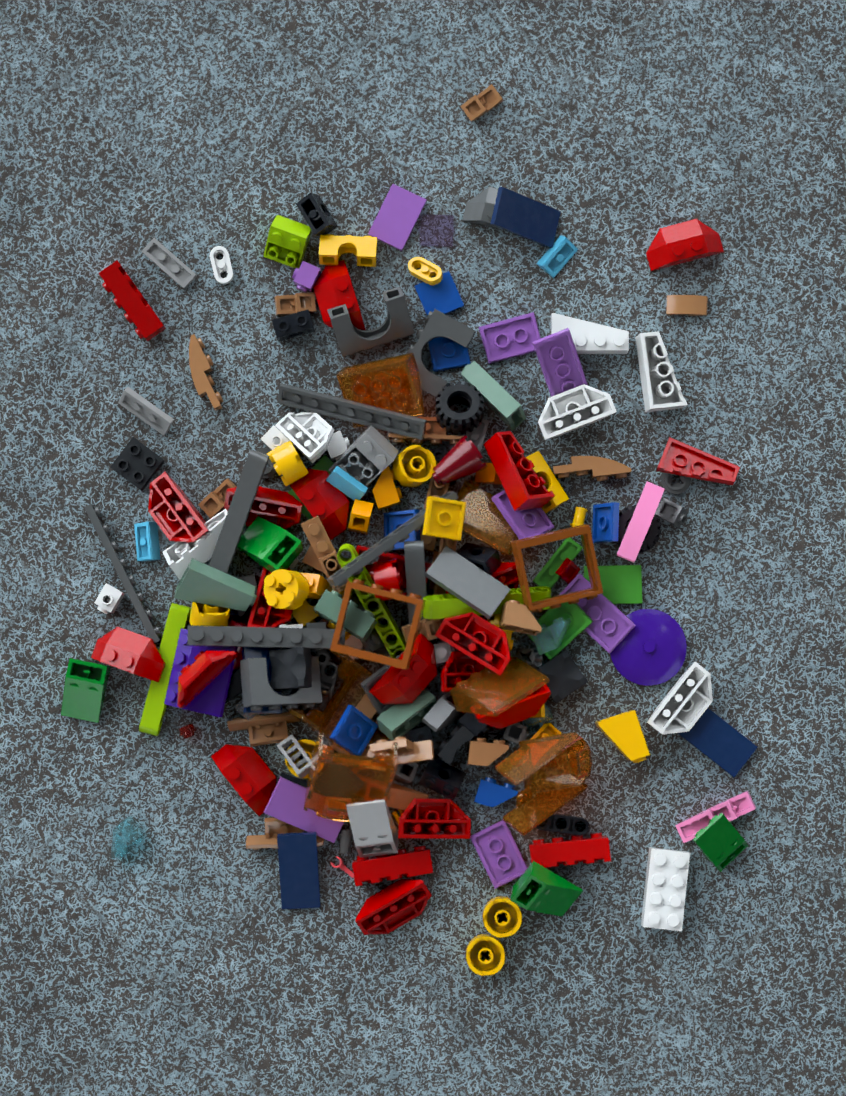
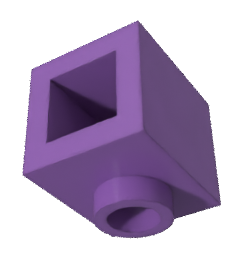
(306, 277)

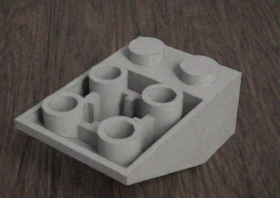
(367, 456)
(372, 828)

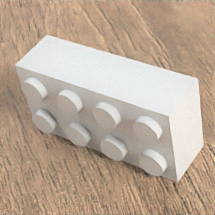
(665, 889)

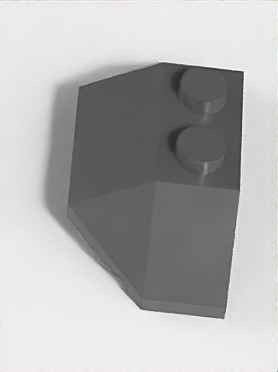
(481, 207)

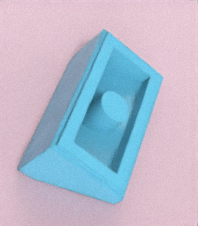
(558, 256)
(346, 483)
(147, 541)

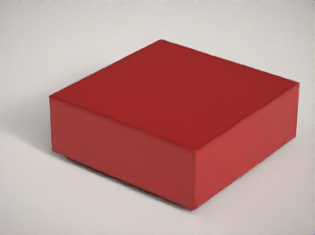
(568, 570)

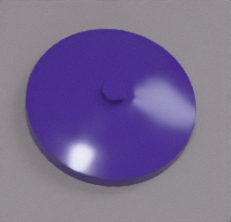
(651, 650)

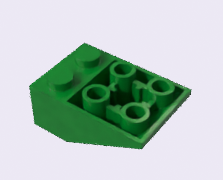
(270, 545)
(84, 690)
(720, 842)
(544, 891)

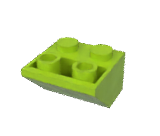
(287, 241)

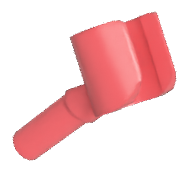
(343, 867)

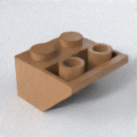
(483, 752)

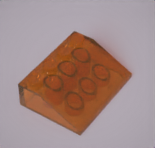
(384, 384)
(492, 694)

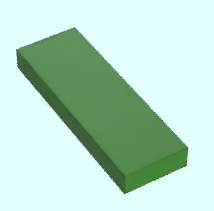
(547, 576)

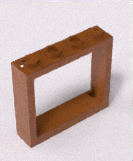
(394, 594)
(572, 597)

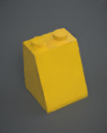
(626, 735)

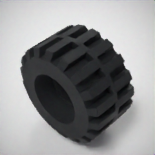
(459, 421)
(652, 534)

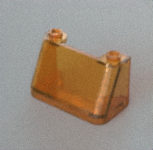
(484, 519)

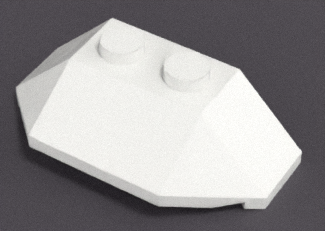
(574, 410)
(307, 433)
(684, 702)

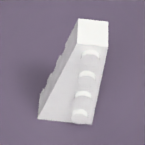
(592, 337)
(657, 375)
(181, 553)

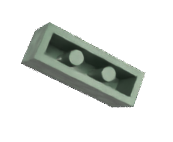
(356, 622)
(403, 717)

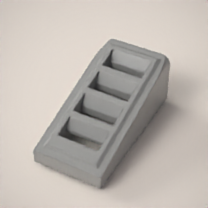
(286, 742)

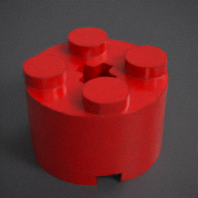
(388, 575)

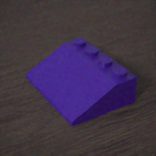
(213, 697)

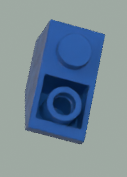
(493, 794)

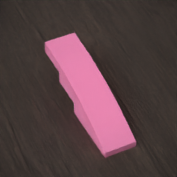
(640, 522)
(730, 808)

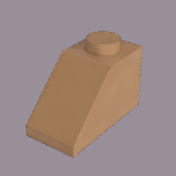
(518, 619)

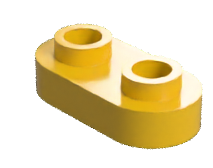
(426, 272)

